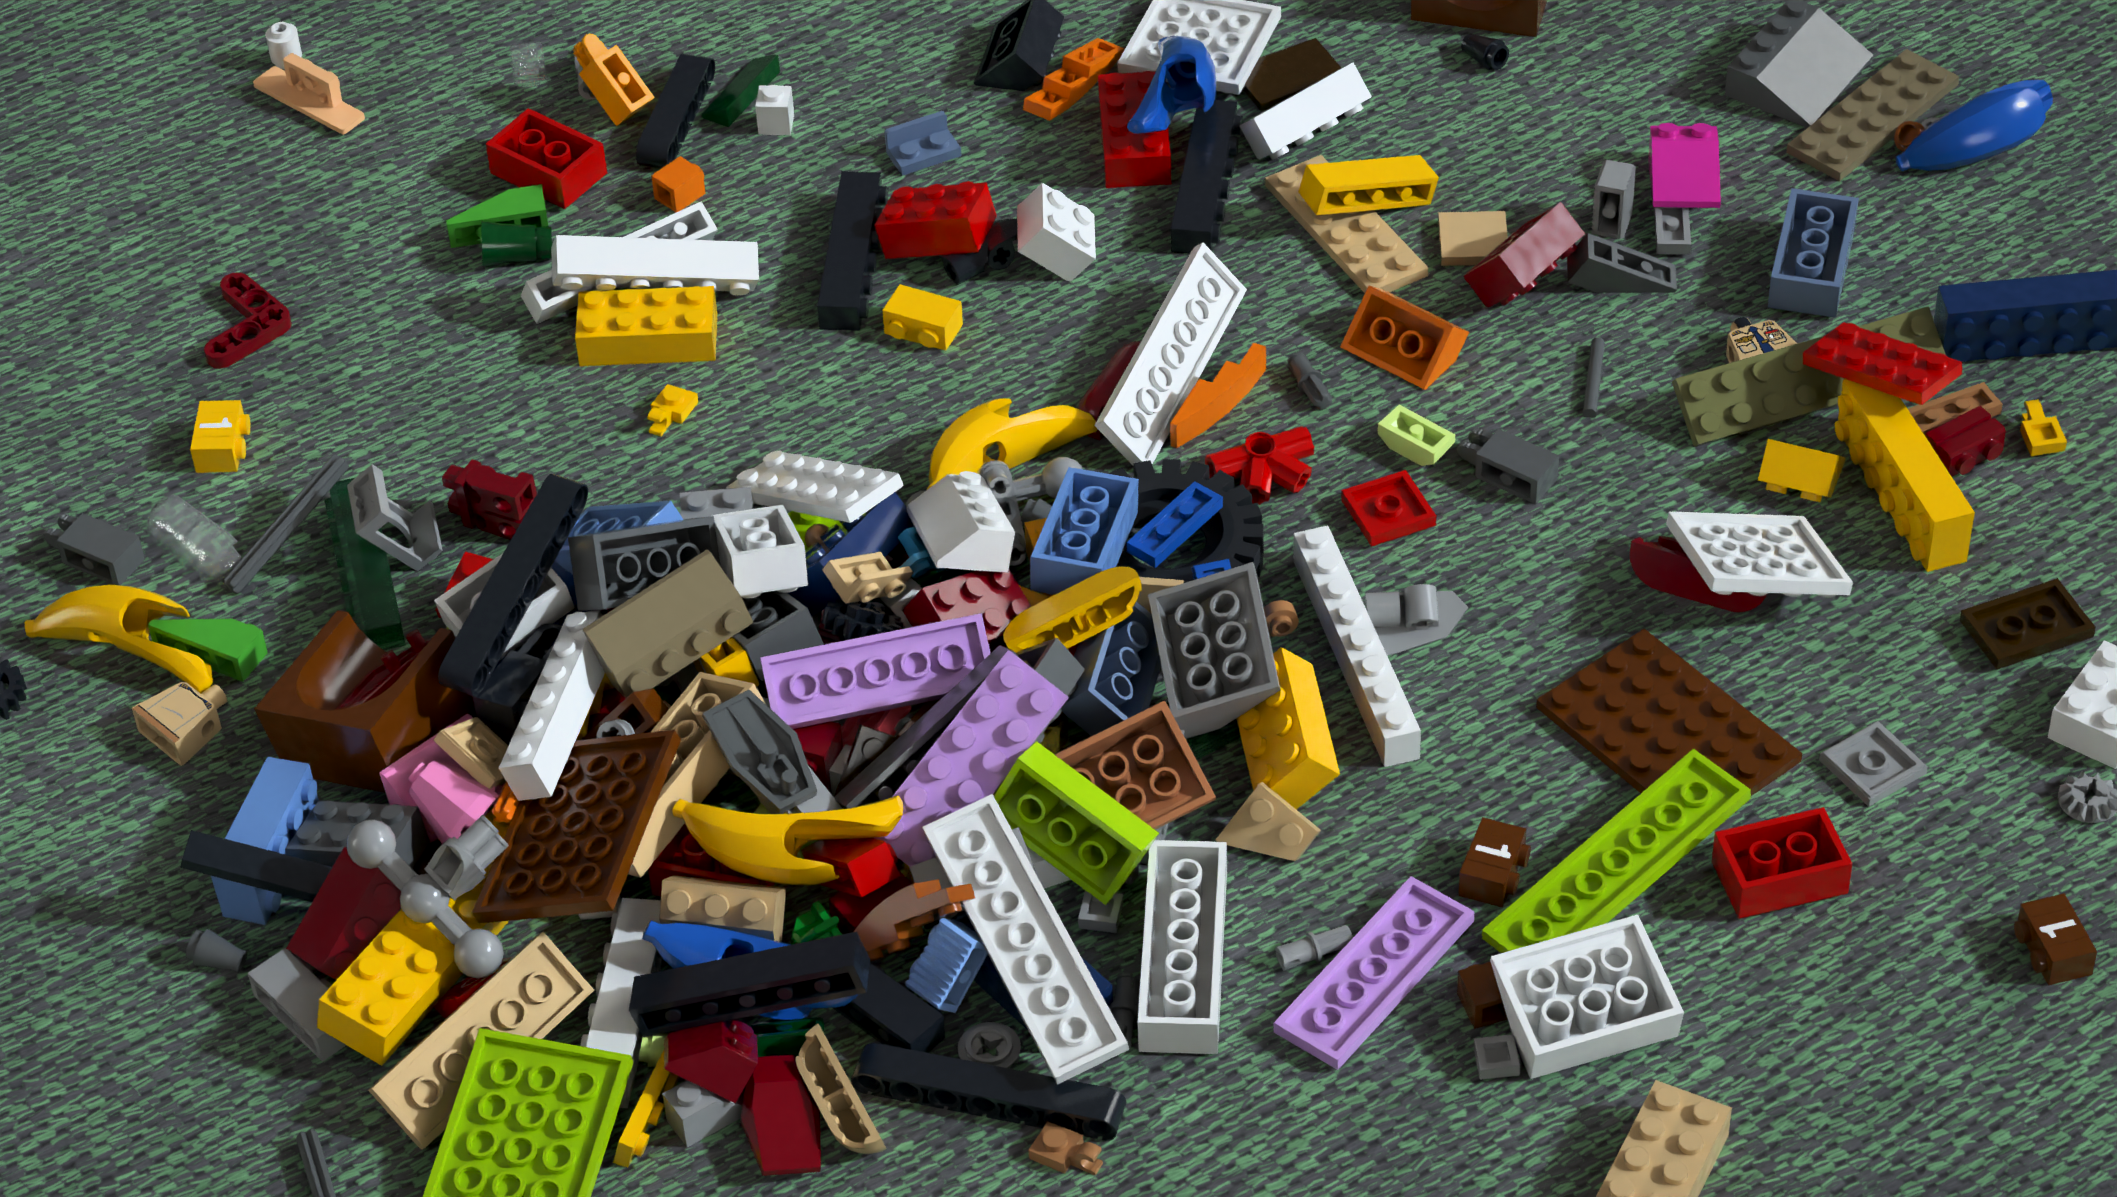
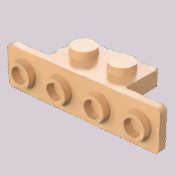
(310, 92)

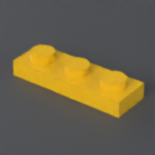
(647, 1111)

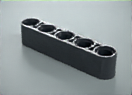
(675, 110)

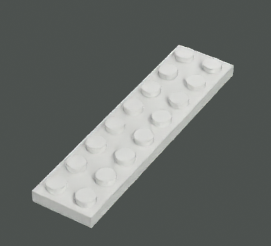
(1171, 356)
(1026, 940)

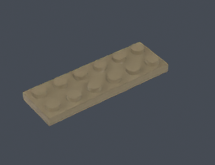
(1872, 114)

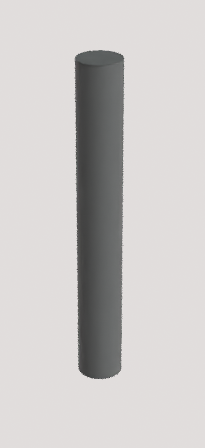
(1593, 378)

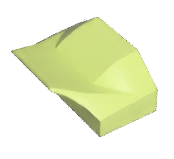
(1414, 436)

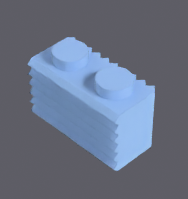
(947, 965)

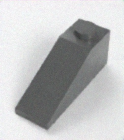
(1618, 269)

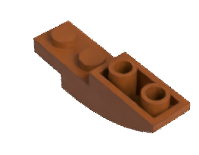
(905, 912)

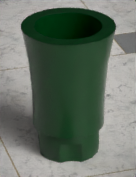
(514, 243)

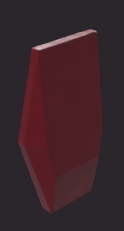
(386, 674)
(781, 1118)

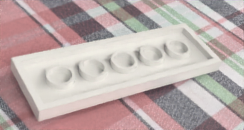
(817, 485)

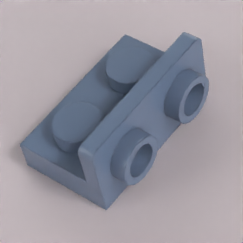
(921, 143)

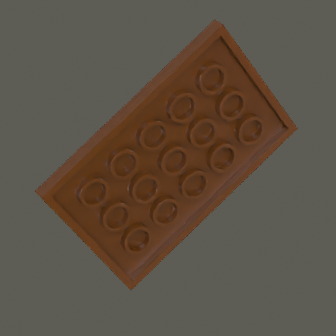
(1650, 708)
(579, 843)

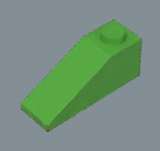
(512, 206)
(223, 643)

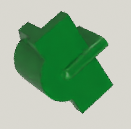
(814, 925)

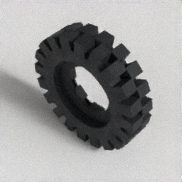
(1229, 534)

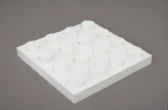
(1229, 29)
(1759, 554)

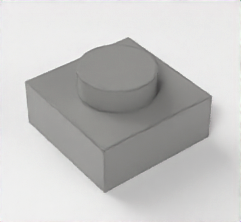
(1100, 917)
(1496, 1057)

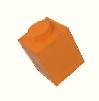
(678, 184)

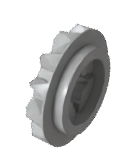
(2099, 808)
(993, 1036)

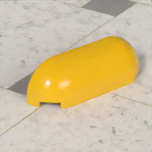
(1077, 611)

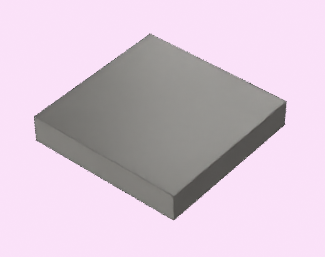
(1873, 763)

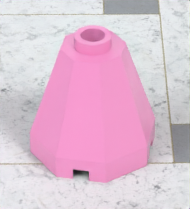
(450, 798)

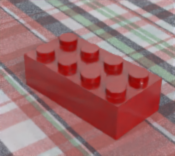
(1128, 156)

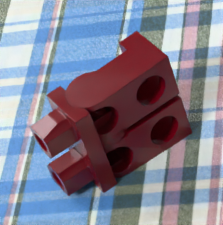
(489, 498)

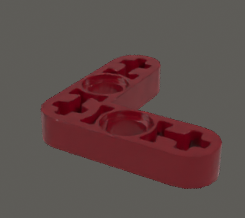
(265, 321)

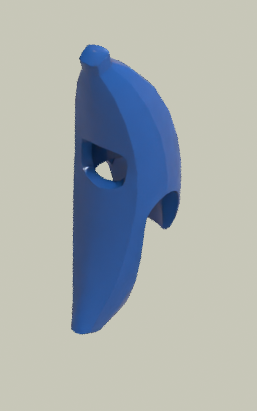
(1192, 83)
(1980, 127)
(694, 944)

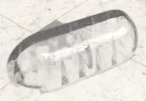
(192, 539)

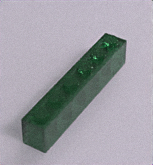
(365, 575)

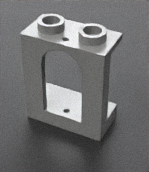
(373, 509)

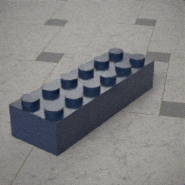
(2028, 316)

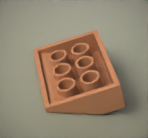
(1144, 766)

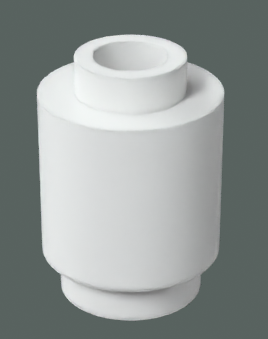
(281, 41)

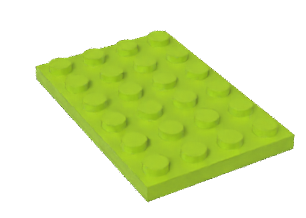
(529, 1119)

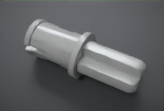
(1312, 947)

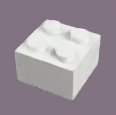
(1056, 232)

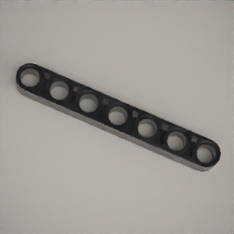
(513, 585)
(988, 1090)

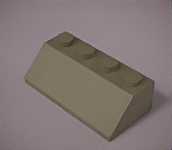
(668, 625)

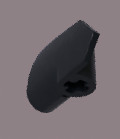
(995, 251)

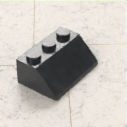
(1020, 47)

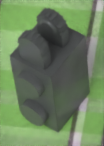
(1511, 463)
(96, 547)

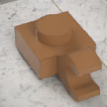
(1062, 1147)

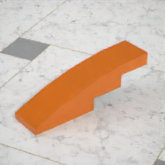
(1074, 79)
(1215, 399)

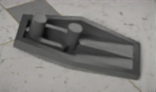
(762, 751)

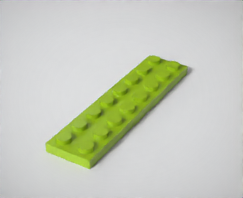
(1623, 855)

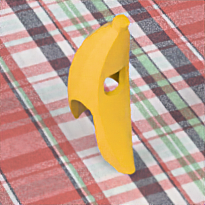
(1018, 438)
(121, 618)
(769, 843)

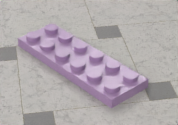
(873, 671)
(974, 752)
(1373, 972)

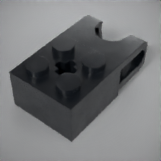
(512, 684)

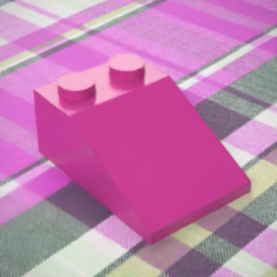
(1684, 166)

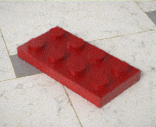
(1882, 363)

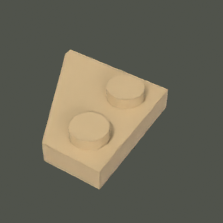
(1269, 826)

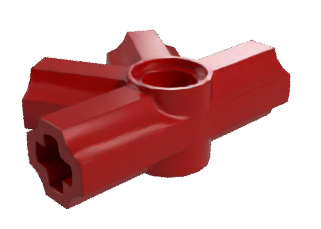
(1266, 460)

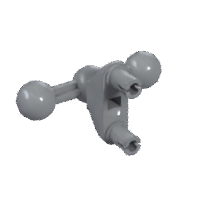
(1010, 491)
(451, 873)

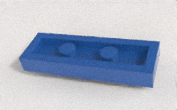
(1174, 524)

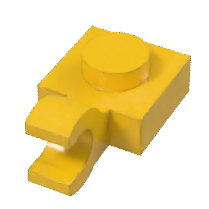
(671, 406)
(2039, 432)

